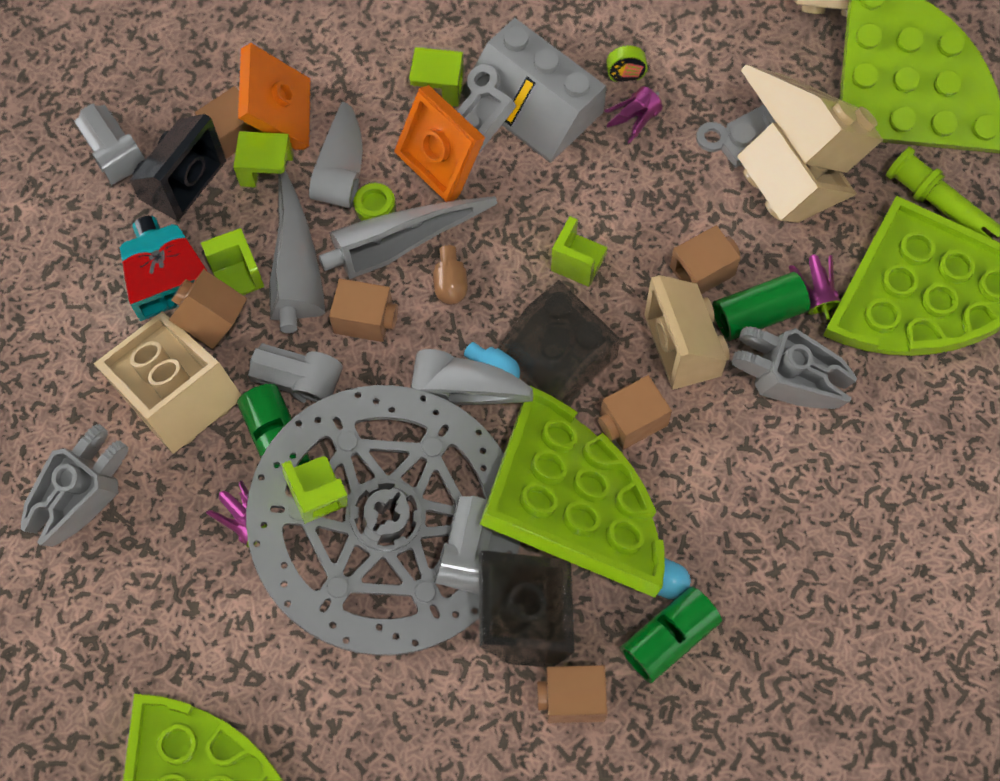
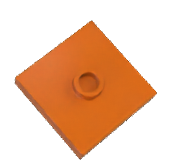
(274, 96)
(439, 144)

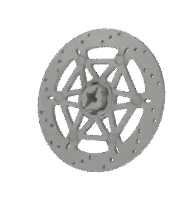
(271, 494)

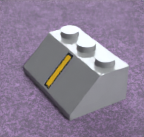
(549, 89)

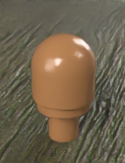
(450, 277)

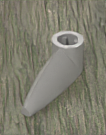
(339, 161)
(466, 380)

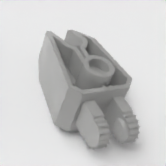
(795, 369)
(73, 488)

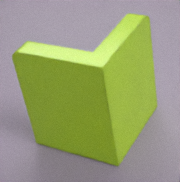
(439, 70)
(260, 154)
(576, 255)
(233, 261)
(315, 488)

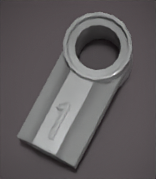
(112, 149)
(303, 376)
(460, 556)

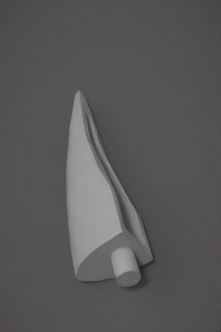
(388, 237)
(295, 272)

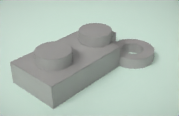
(486, 105)
(737, 133)

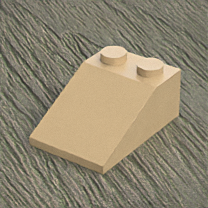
(817, 125)
(169, 381)

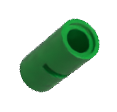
(761, 305)
(265, 416)
(671, 634)

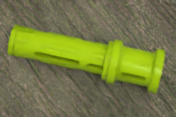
(929, 186)

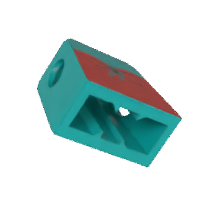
(157, 266)

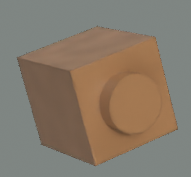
(225, 119)
(706, 259)
(206, 308)
(362, 310)
(634, 413)
(573, 694)

